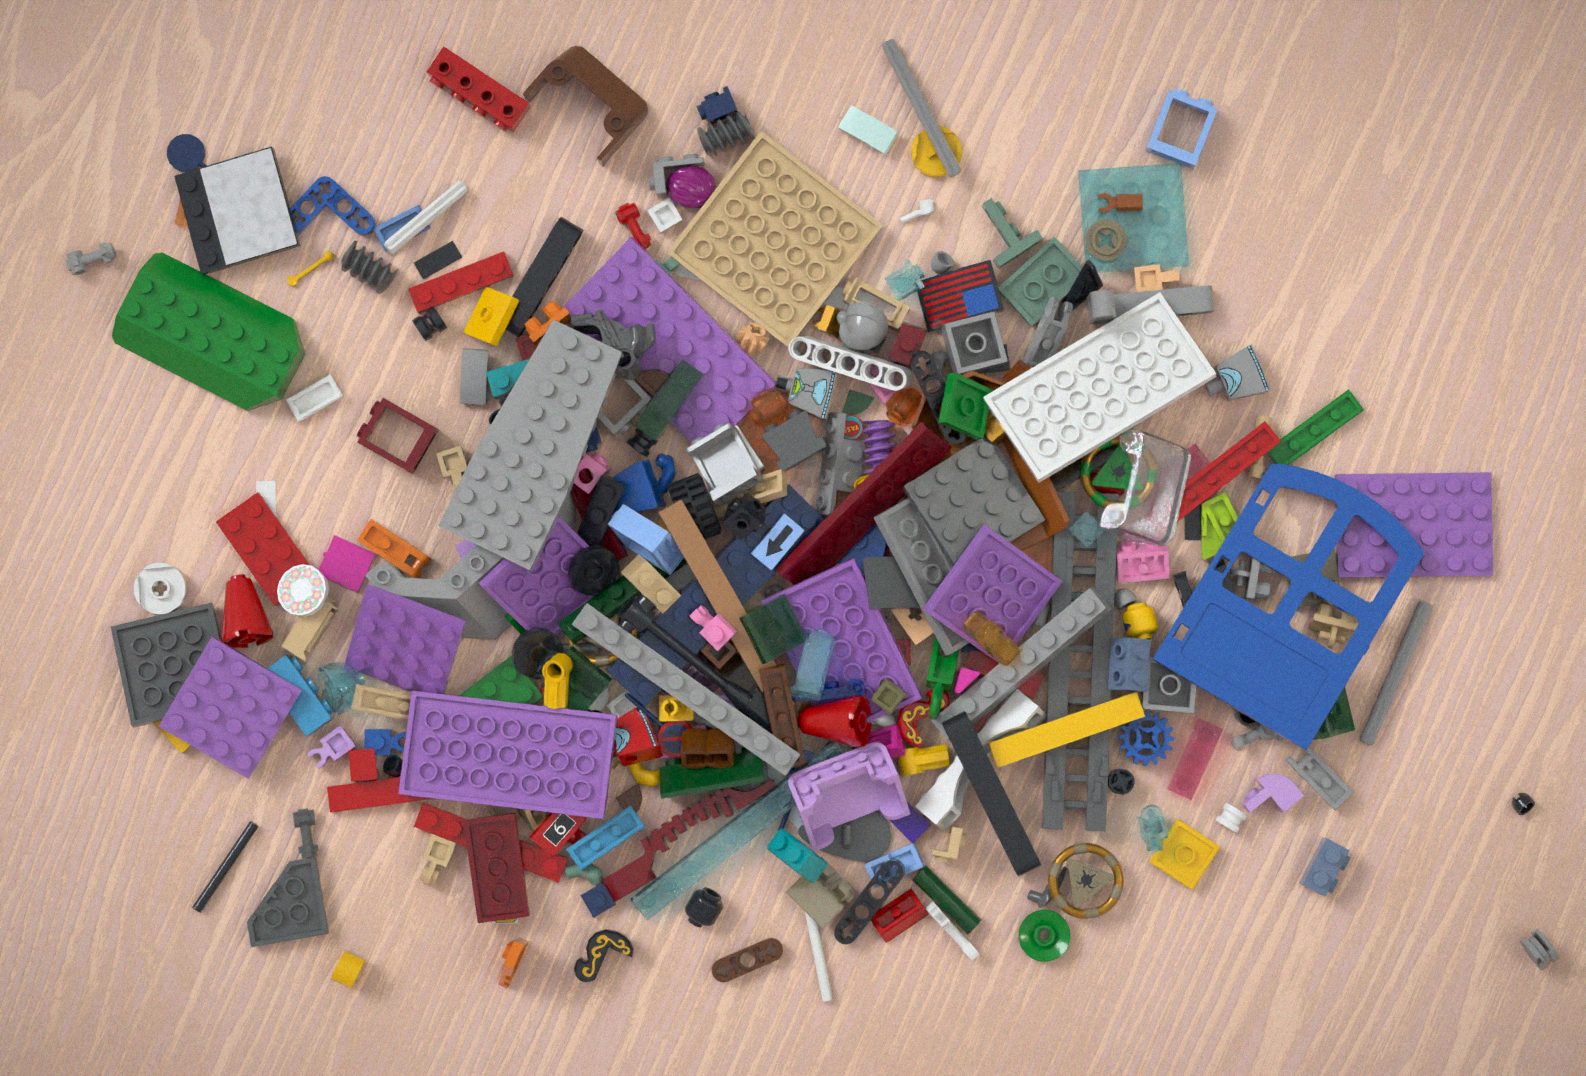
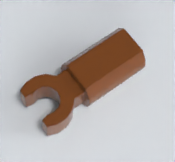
(1122, 202)

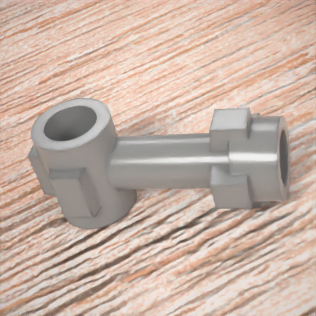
(77, 261)

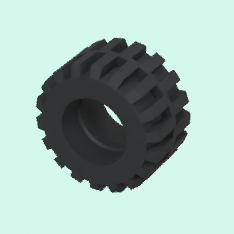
(698, 503)

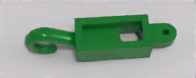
(940, 677)

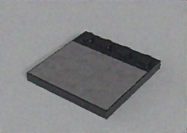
(237, 210)

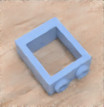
(1173, 153)
(646, 539)

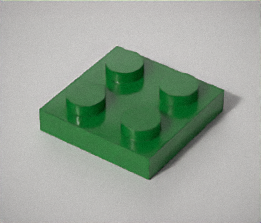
(964, 406)

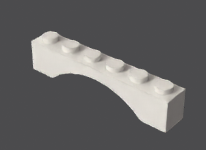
(945, 798)

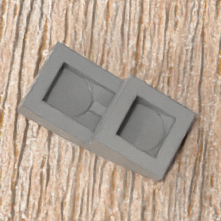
(473, 376)

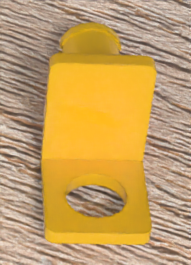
(673, 710)

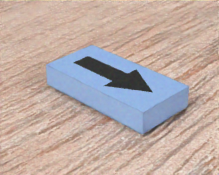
(777, 541)

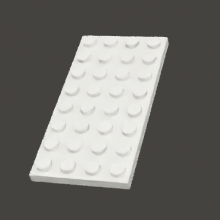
(1099, 387)

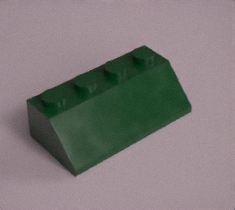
(680, 781)

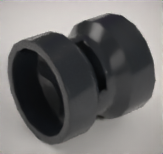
(424, 326)

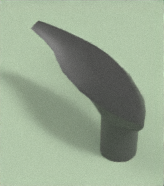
(1045, 897)

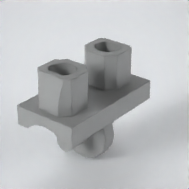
(1253, 587)

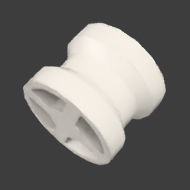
(1231, 817)

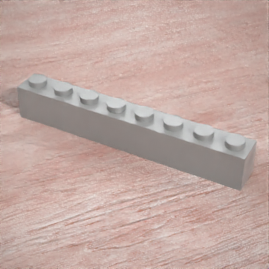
(1032, 657)

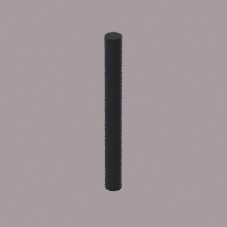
(225, 866)

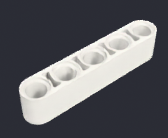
(862, 363)

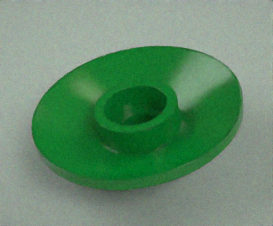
(1056, 942)

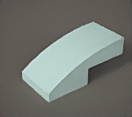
(868, 130)

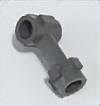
(305, 819)

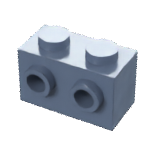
(1129, 664)
(1325, 866)

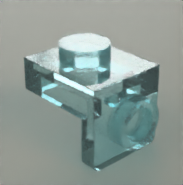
(905, 280)

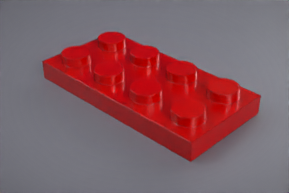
(261, 543)

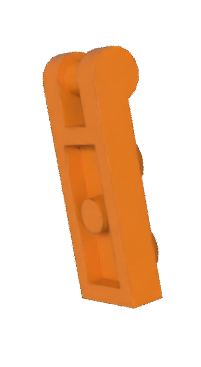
(393, 548)

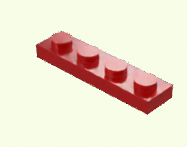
(461, 282)

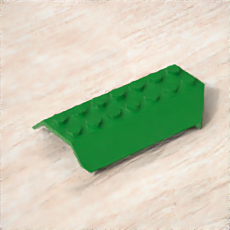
(209, 333)

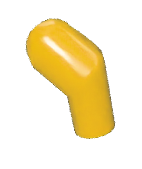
(643, 776)

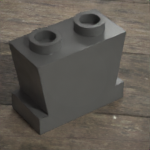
(793, 440)

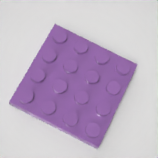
(995, 581)
(545, 593)
(404, 642)
(230, 707)

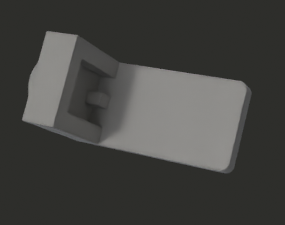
(657, 181)

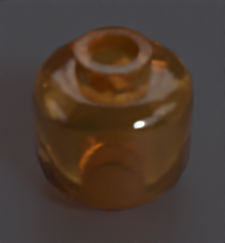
(903, 406)
(768, 407)

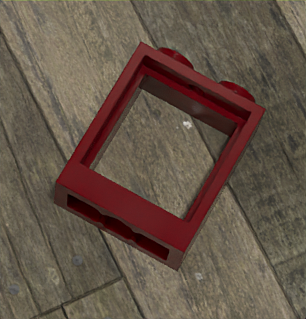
(420, 447)

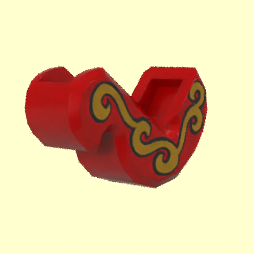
(914, 712)

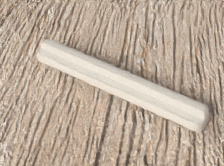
(425, 217)

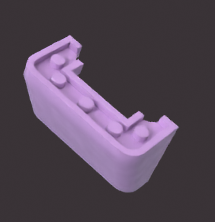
(846, 790)

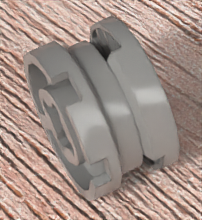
(1539, 949)

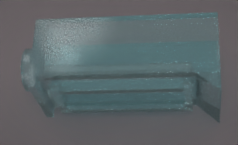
(814, 665)

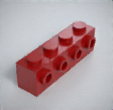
(478, 89)

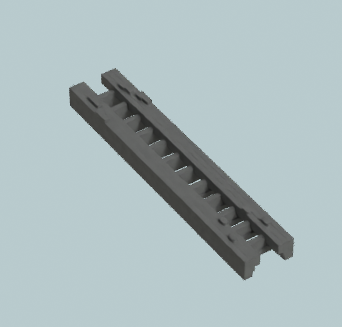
(1059, 673)

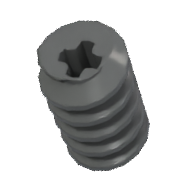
(725, 133)
(367, 268)

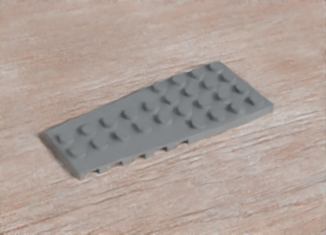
(534, 448)

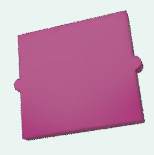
(346, 563)

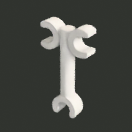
(953, 932)

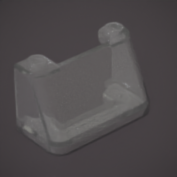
(1153, 490)

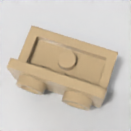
(956, 841)

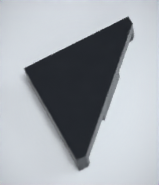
(1086, 282)

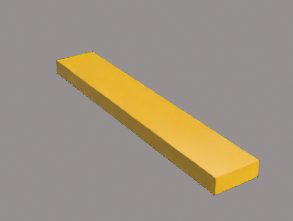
(1066, 729)

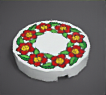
(303, 590)

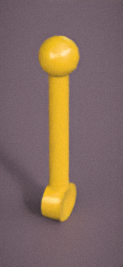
(293, 280)

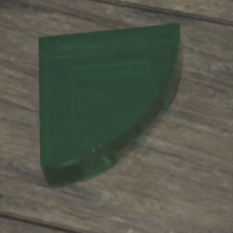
(856, 403)

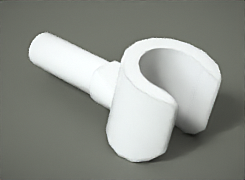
(926, 209)

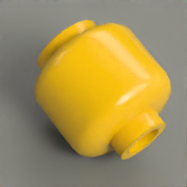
(1140, 621)

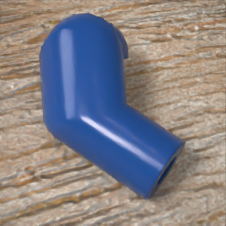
(668, 471)

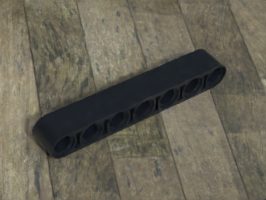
(991, 793)

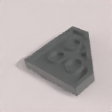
(290, 907)

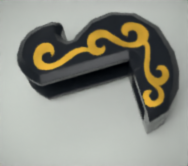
(596, 950)

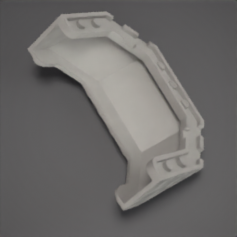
(459, 589)

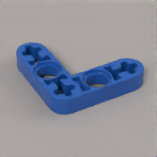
(331, 201)

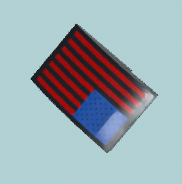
(959, 295)

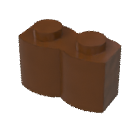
(706, 748)

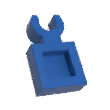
(382, 741)

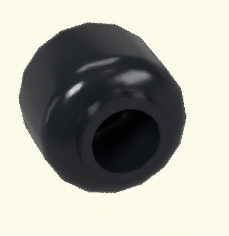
(704, 907)

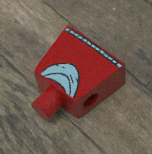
(635, 739)

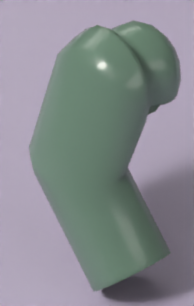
(591, 873)

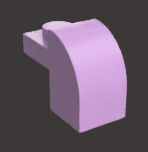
(1277, 788)

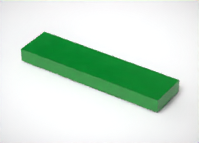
(1316, 429)

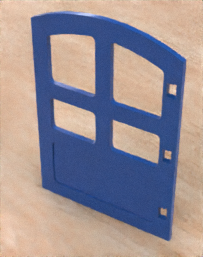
(1256, 656)

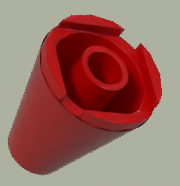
(244, 615)
(838, 721)

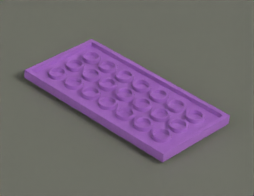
(640, 291)
(508, 754)

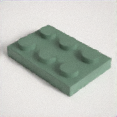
(1044, 275)

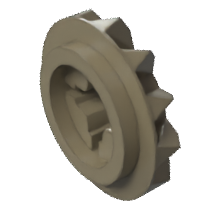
(1106, 228)

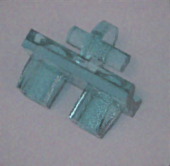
(1152, 827)

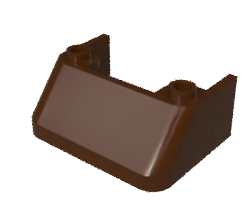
(626, 106)

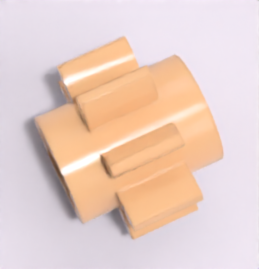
(752, 338)

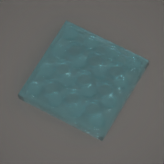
(1153, 234)

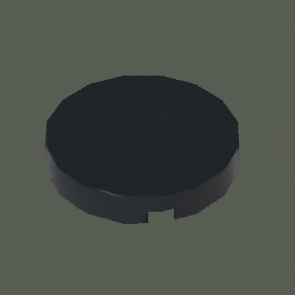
(593, 570)
(533, 650)

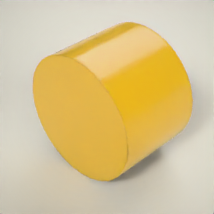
(348, 969)

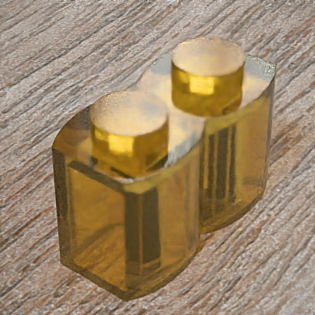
(991, 638)

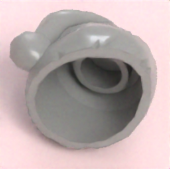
(862, 326)

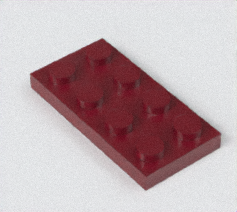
(496, 867)

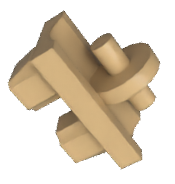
(1332, 628)

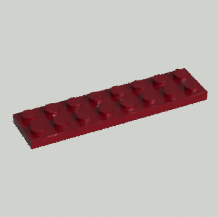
(871, 497)

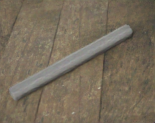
(921, 108)
(1396, 673)

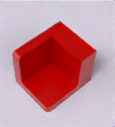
(363, 765)

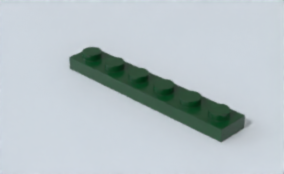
(607, 603)

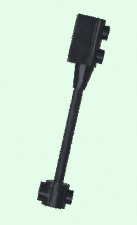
(639, 614)

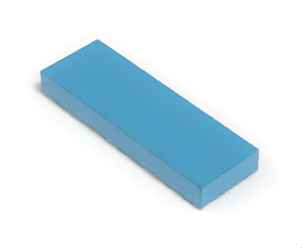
(605, 838)

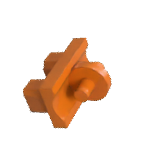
(553, 312)

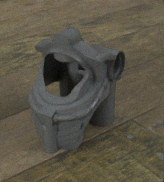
(630, 341)

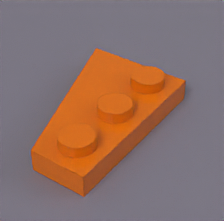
(513, 955)

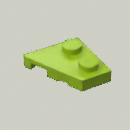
(1216, 523)

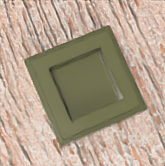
(888, 696)

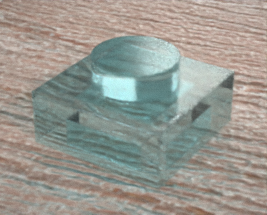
(1086, 529)

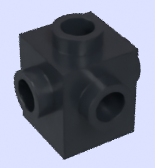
(744, 515)

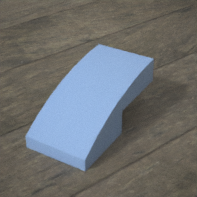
(907, 855)

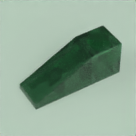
(669, 400)

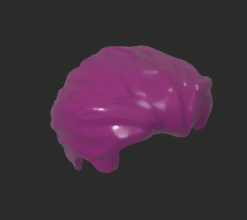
(690, 186)

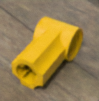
(557, 682)
(923, 759)

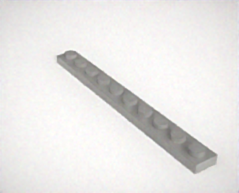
(686, 689)

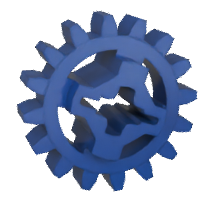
(1136, 746)

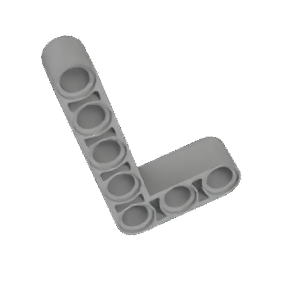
(1106, 306)

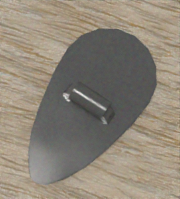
(858, 839)

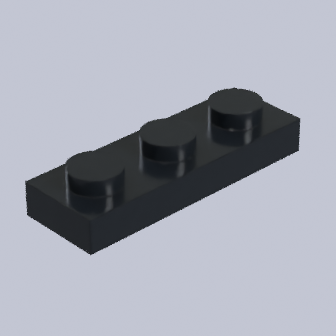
(601, 509)

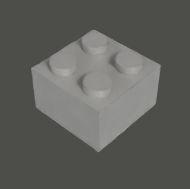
(974, 344)
(1168, 691)

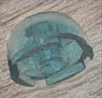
(339, 684)

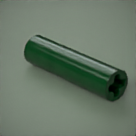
(946, 899)

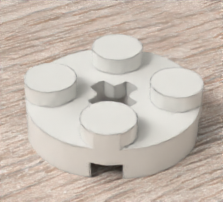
(149, 578)

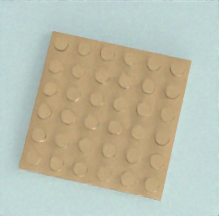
(774, 239)

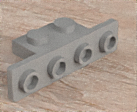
(840, 464)

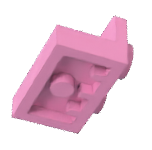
(1141, 562)

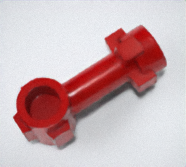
(627, 214)

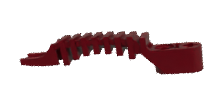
(640, 870)

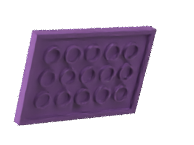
(1440, 510)
(862, 638)

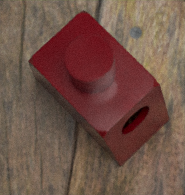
(907, 343)

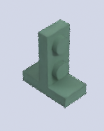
(1009, 234)

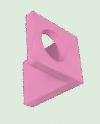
(597, 465)

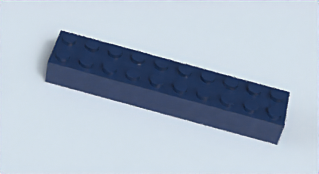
(744, 575)

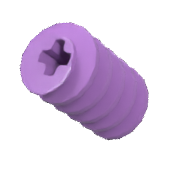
(879, 441)

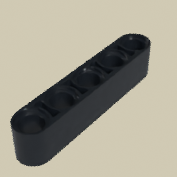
(543, 273)

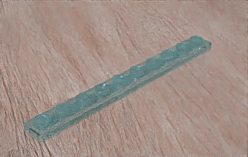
(723, 842)

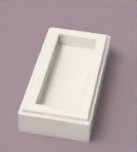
(314, 398)

